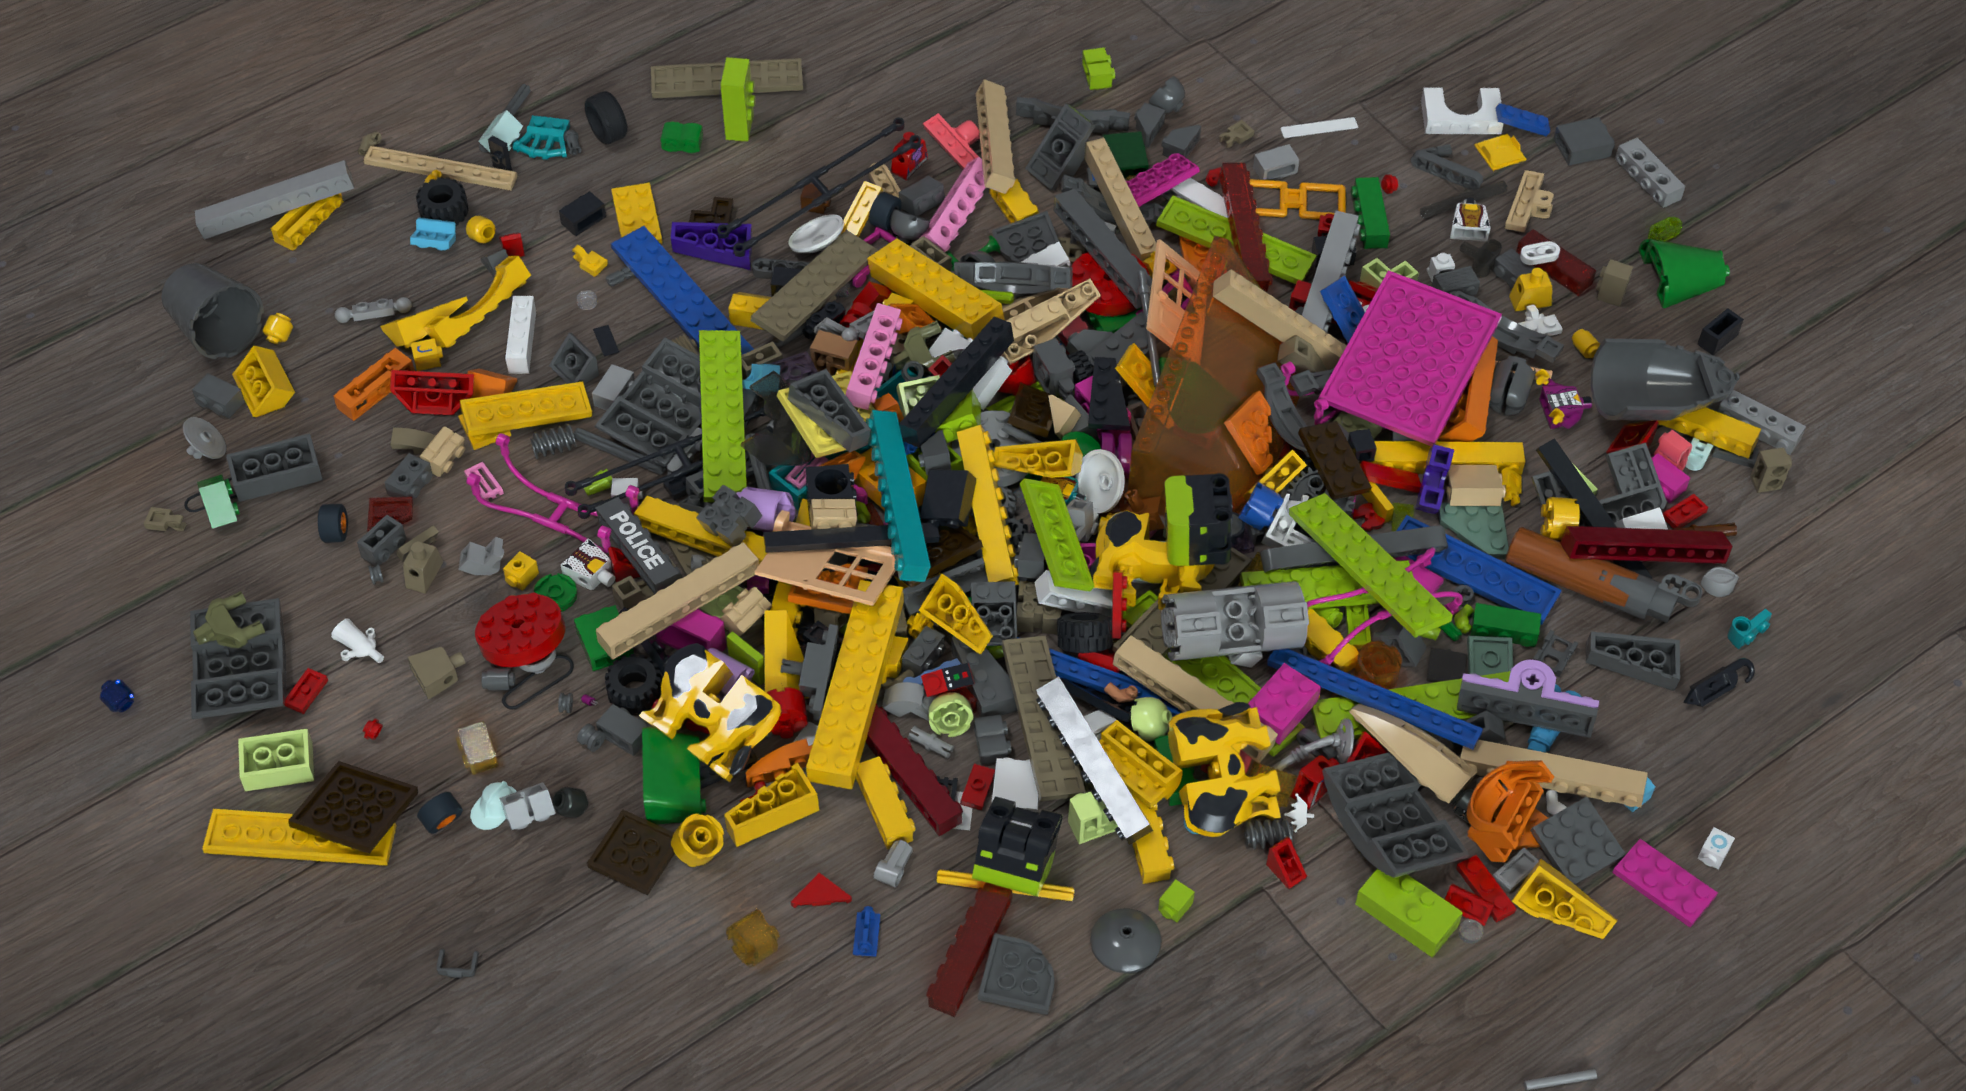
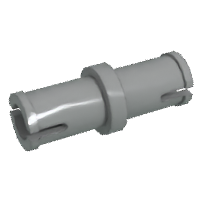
(931, 742)

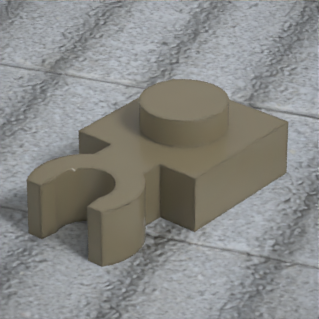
(1238, 132)

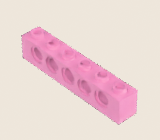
(957, 205)
(873, 355)

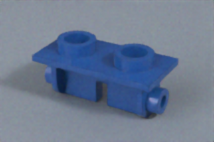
(866, 932)

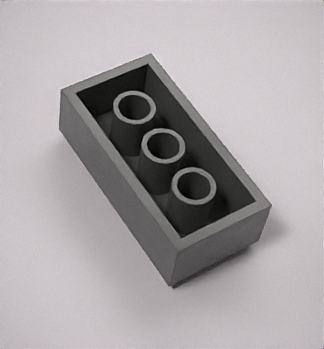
(1117, 343)
(274, 467)

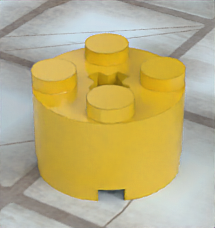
(1557, 515)
(687, 846)

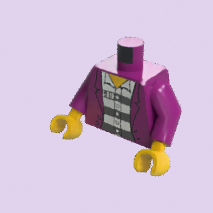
(1560, 403)

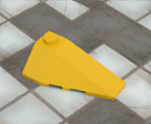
(411, 328)
(1042, 459)
(954, 612)
(780, 645)

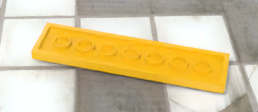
(271, 837)

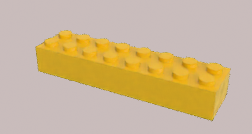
(934, 288)

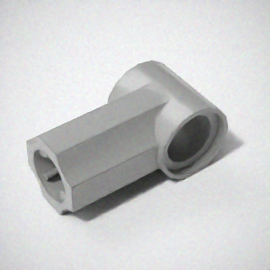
(892, 867)

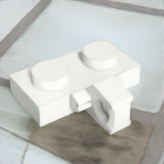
(1537, 322)

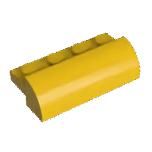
(1139, 765)

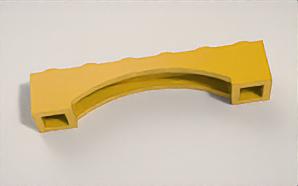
(510, 275)

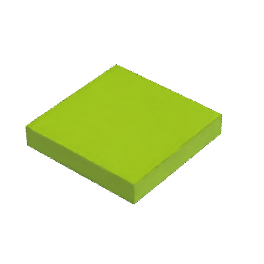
(746, 654)

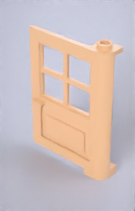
(1164, 313)
(805, 566)

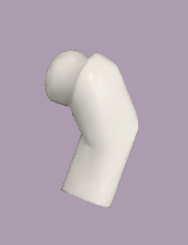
(1552, 803)

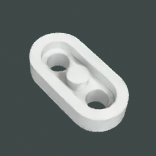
(1539, 253)

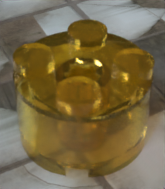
(753, 938)

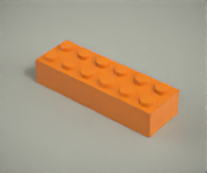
(1471, 410)

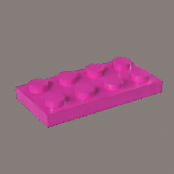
(1665, 883)

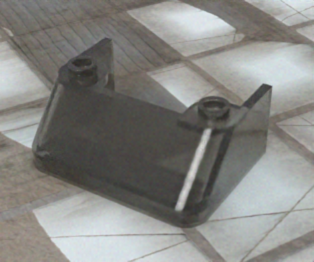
(786, 443)

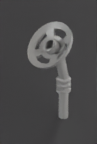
(1341, 741)

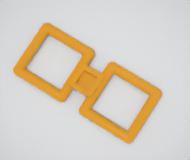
(1298, 198)

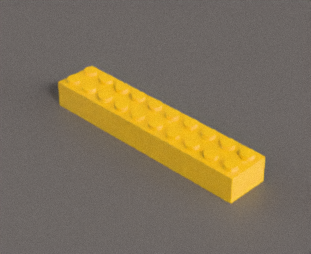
(854, 689)

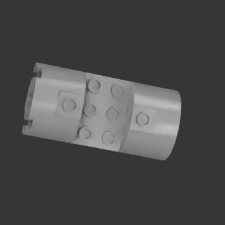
(1234, 620)

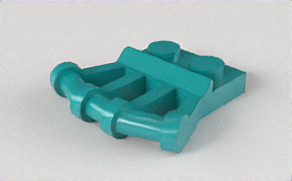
(545, 129)

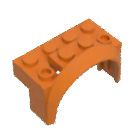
(1523, 794)

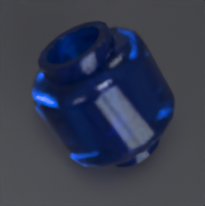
(116, 695)

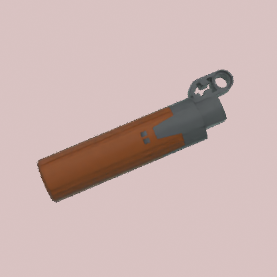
(1599, 578)

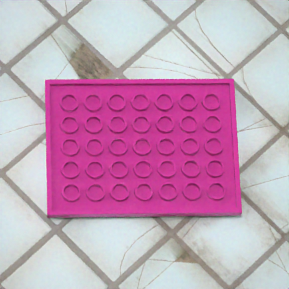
(1410, 358)

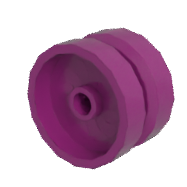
(1122, 451)

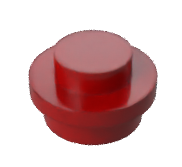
(1389, 183)
(372, 729)

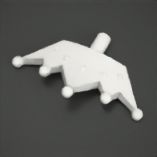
(1299, 814)

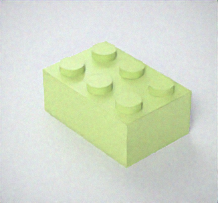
(276, 760)

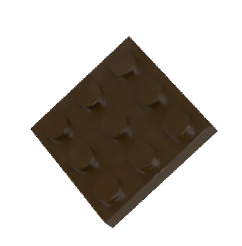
(633, 852)

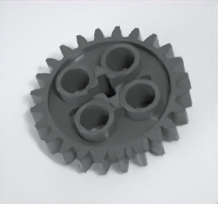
(1302, 486)

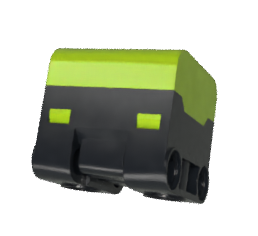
(1198, 519)
(1016, 846)

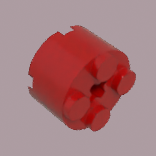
(1021, 373)
(793, 712)

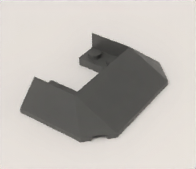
(1634, 479)

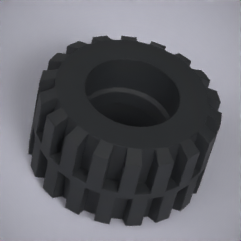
(442, 200)
(1084, 632)
(630, 670)

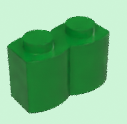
(681, 137)

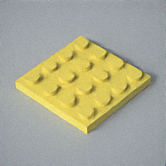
(816, 438)

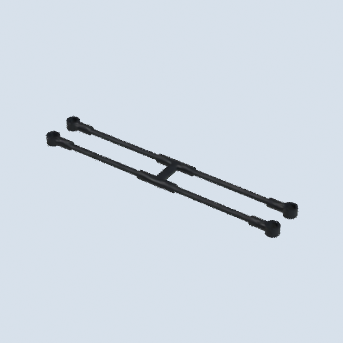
(814, 178)
(675, 447)

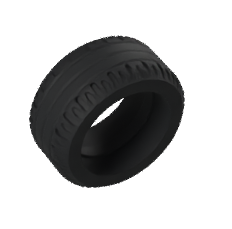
(606, 117)

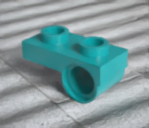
(1744, 630)

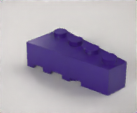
(703, 242)

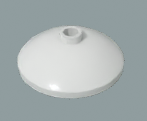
(816, 234)
(1101, 480)

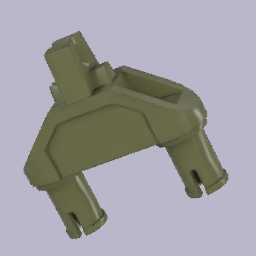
(917, 350)
(222, 628)

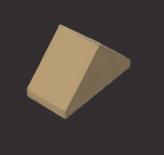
(1063, 416)

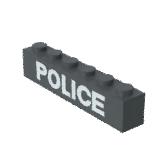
(638, 545)

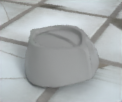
(1719, 581)

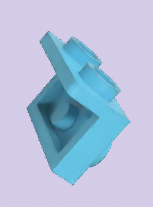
(434, 234)

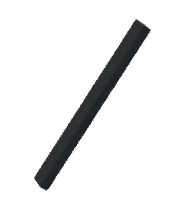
(1576, 488)
(837, 538)

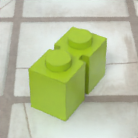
(1097, 68)

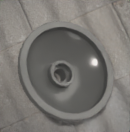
(1122, 951)

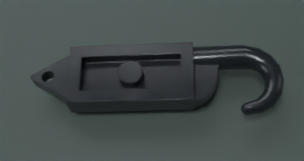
(1718, 683)

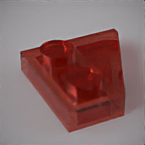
(396, 507)

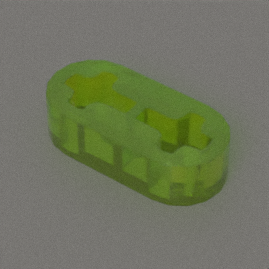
(1666, 231)

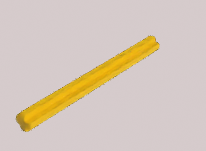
(965, 880)

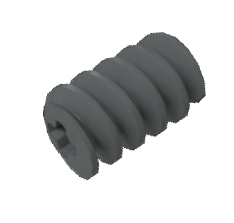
(552, 441)
(1267, 832)

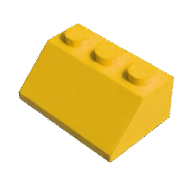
(742, 308)
(263, 381)

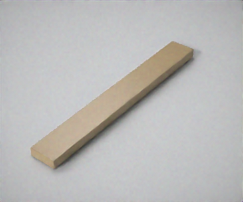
(451, 169)

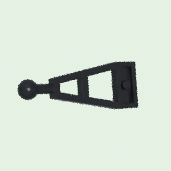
(1103, 701)

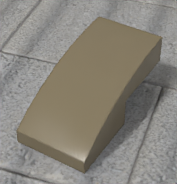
(411, 439)

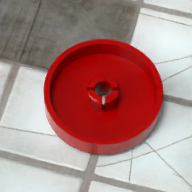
(1112, 300)
(520, 630)

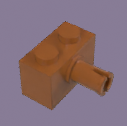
(1153, 506)

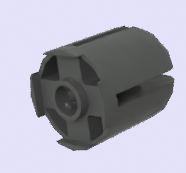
(1511, 385)

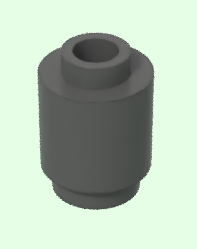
(498, 679)

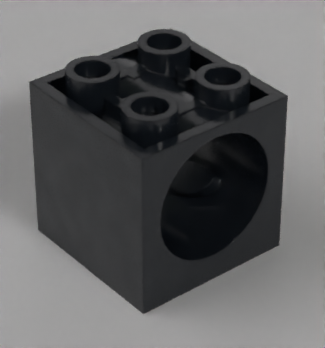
(829, 483)

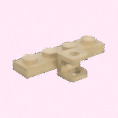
(1529, 201)

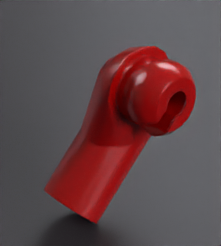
(1213, 176)

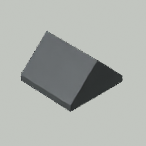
(574, 361)

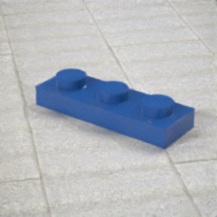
(1522, 119)

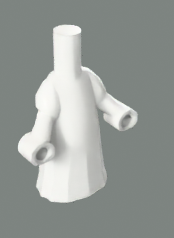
(356, 640)

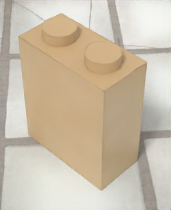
(1474, 485)

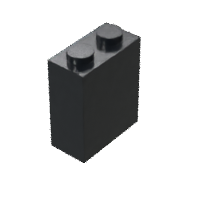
(948, 498)

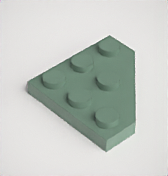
(1477, 527)

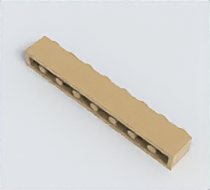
(994, 137)
(1119, 199)
(1275, 316)
(677, 600)
(1174, 684)
(1570, 774)

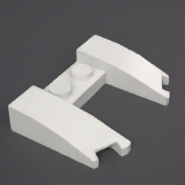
(1281, 529)

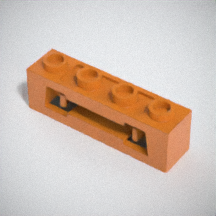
(371, 384)

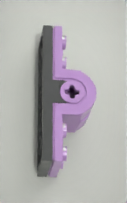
(1529, 700)

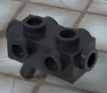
(832, 310)

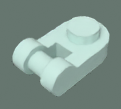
(1698, 454)

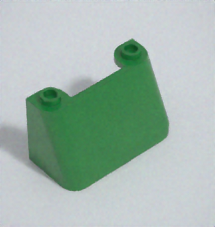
(670, 777)

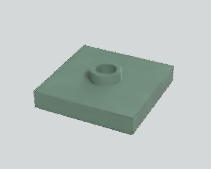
(1489, 655)

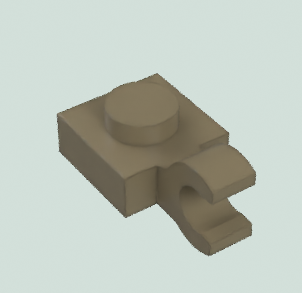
(161, 518)

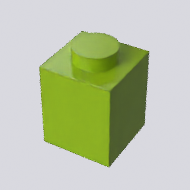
(1176, 901)

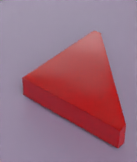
(820, 892)

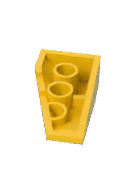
(1554, 897)

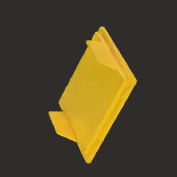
(1500, 151)

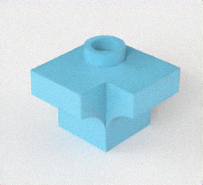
(759, 371)

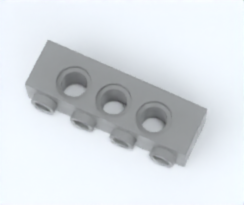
(1650, 172)

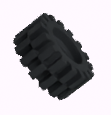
(1082, 366)

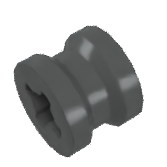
(591, 737)

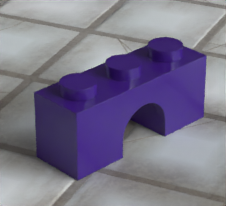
(1433, 479)

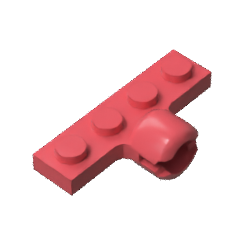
(954, 140)

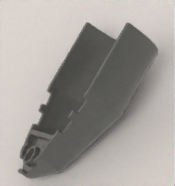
(1655, 380)

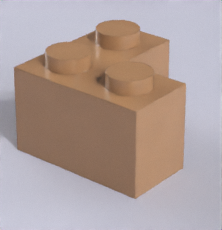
(832, 352)

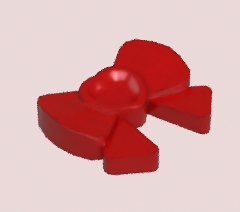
(1372, 519)

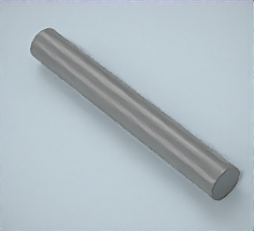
(1560, 1079)

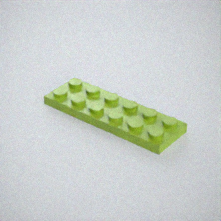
(1056, 535)

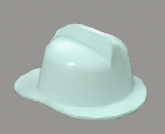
(488, 811)

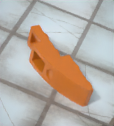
(778, 762)

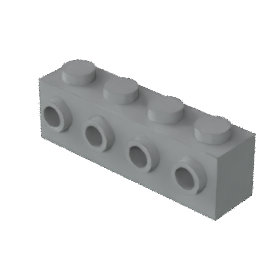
(1774, 433)

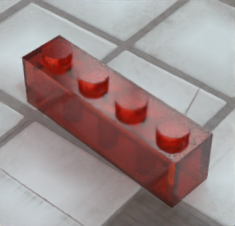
(1566, 270)

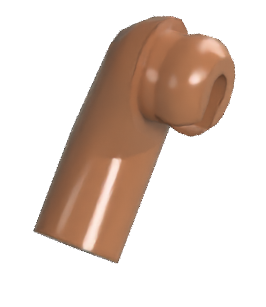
(1121, 695)

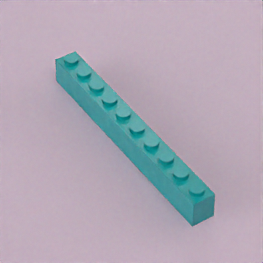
(898, 497)

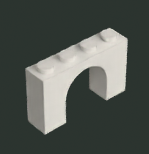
(1441, 120)
(990, 382)

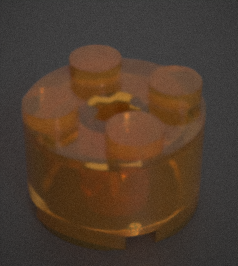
(1379, 664)

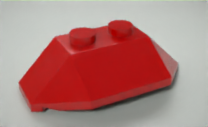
(431, 391)

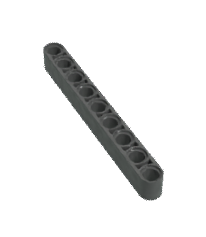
(1394, 543)

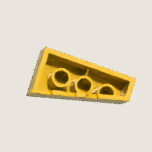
(773, 807)

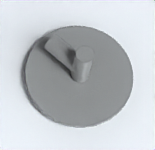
(203, 439)

